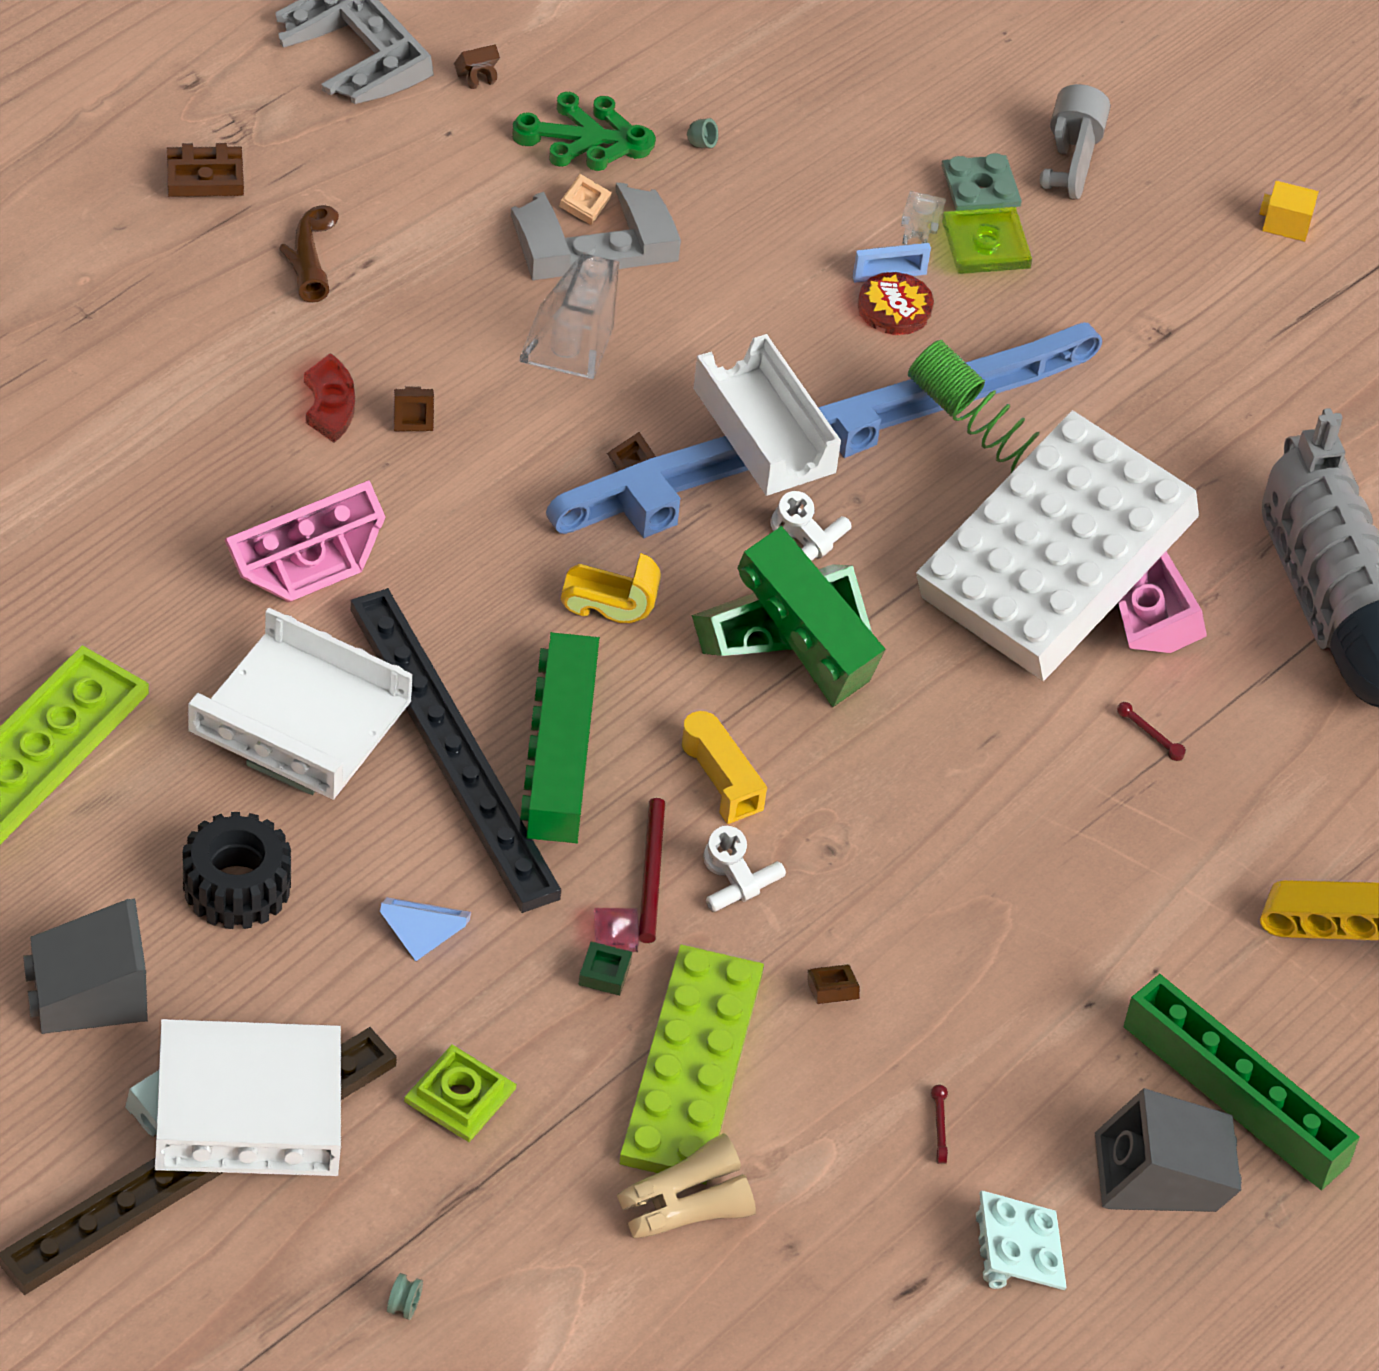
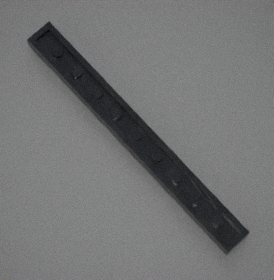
(458, 754)

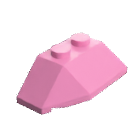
(311, 544)

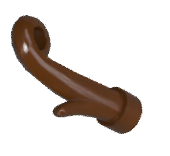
(311, 278)

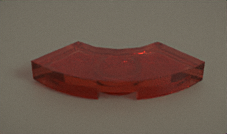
(333, 397)

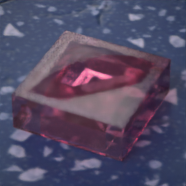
(617, 928)

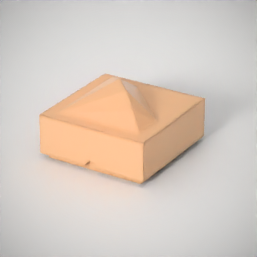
(585, 199)

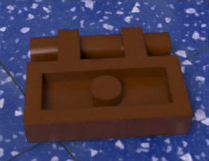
(205, 170)

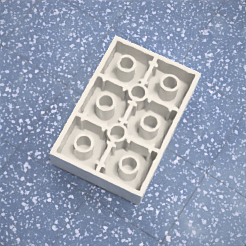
(1058, 544)

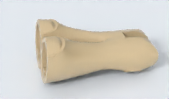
(723, 1200)

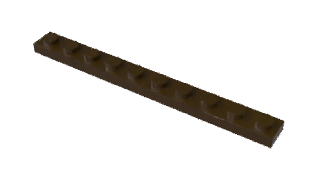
(150, 1191)

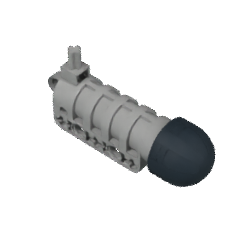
(1328, 549)

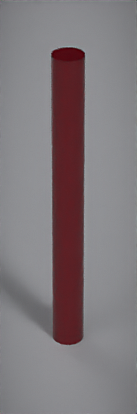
(652, 870)

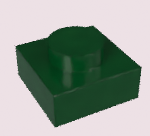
(605, 968)

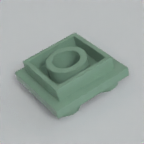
(992, 172)

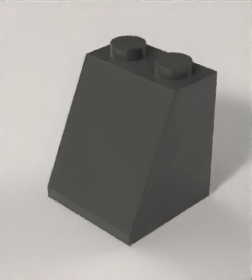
(89, 971)
(1167, 1156)

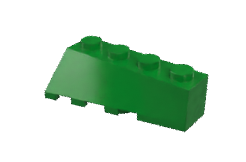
(747, 628)

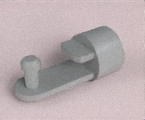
(1081, 121)

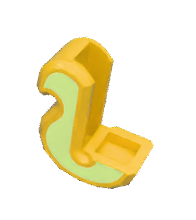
(612, 594)

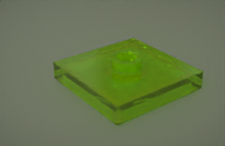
(987, 240)

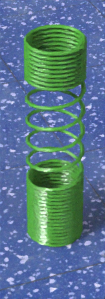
(954, 388)

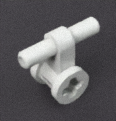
(804, 528)
(743, 883)

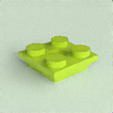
(460, 1112)

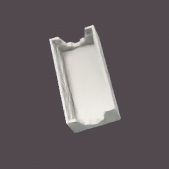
(768, 417)

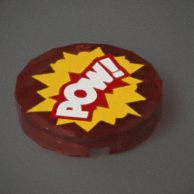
(895, 303)

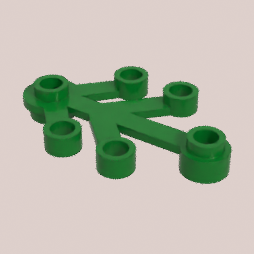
(627, 139)

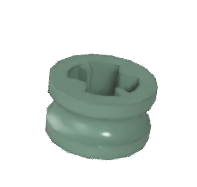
(405, 1296)

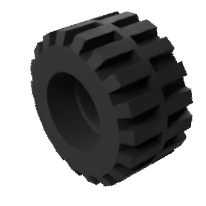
(236, 843)

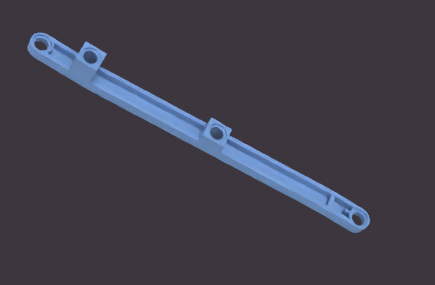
(650, 488)

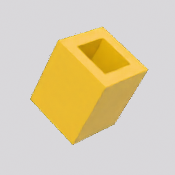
(1288, 210)

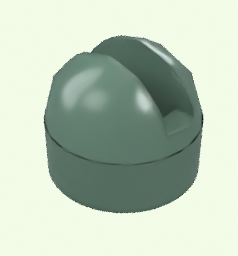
(703, 133)

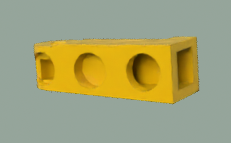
(725, 764)

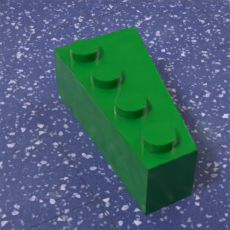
(811, 616)

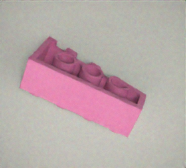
(1161, 610)

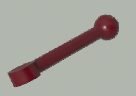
(1176, 750)
(939, 1094)

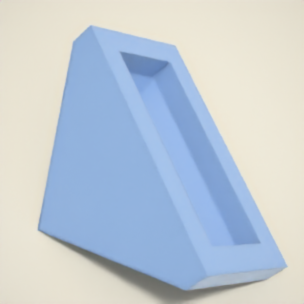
(906, 259)
(422, 925)

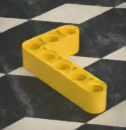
(1322, 910)

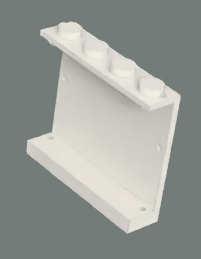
(304, 705)
(249, 1098)

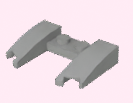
(397, 58)
(649, 240)

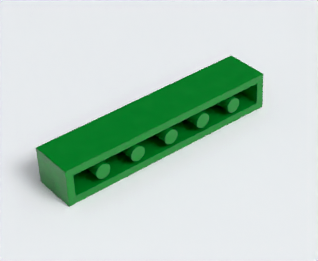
(562, 738)
(1241, 1081)

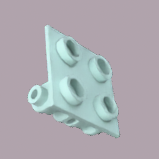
(1019, 1242)

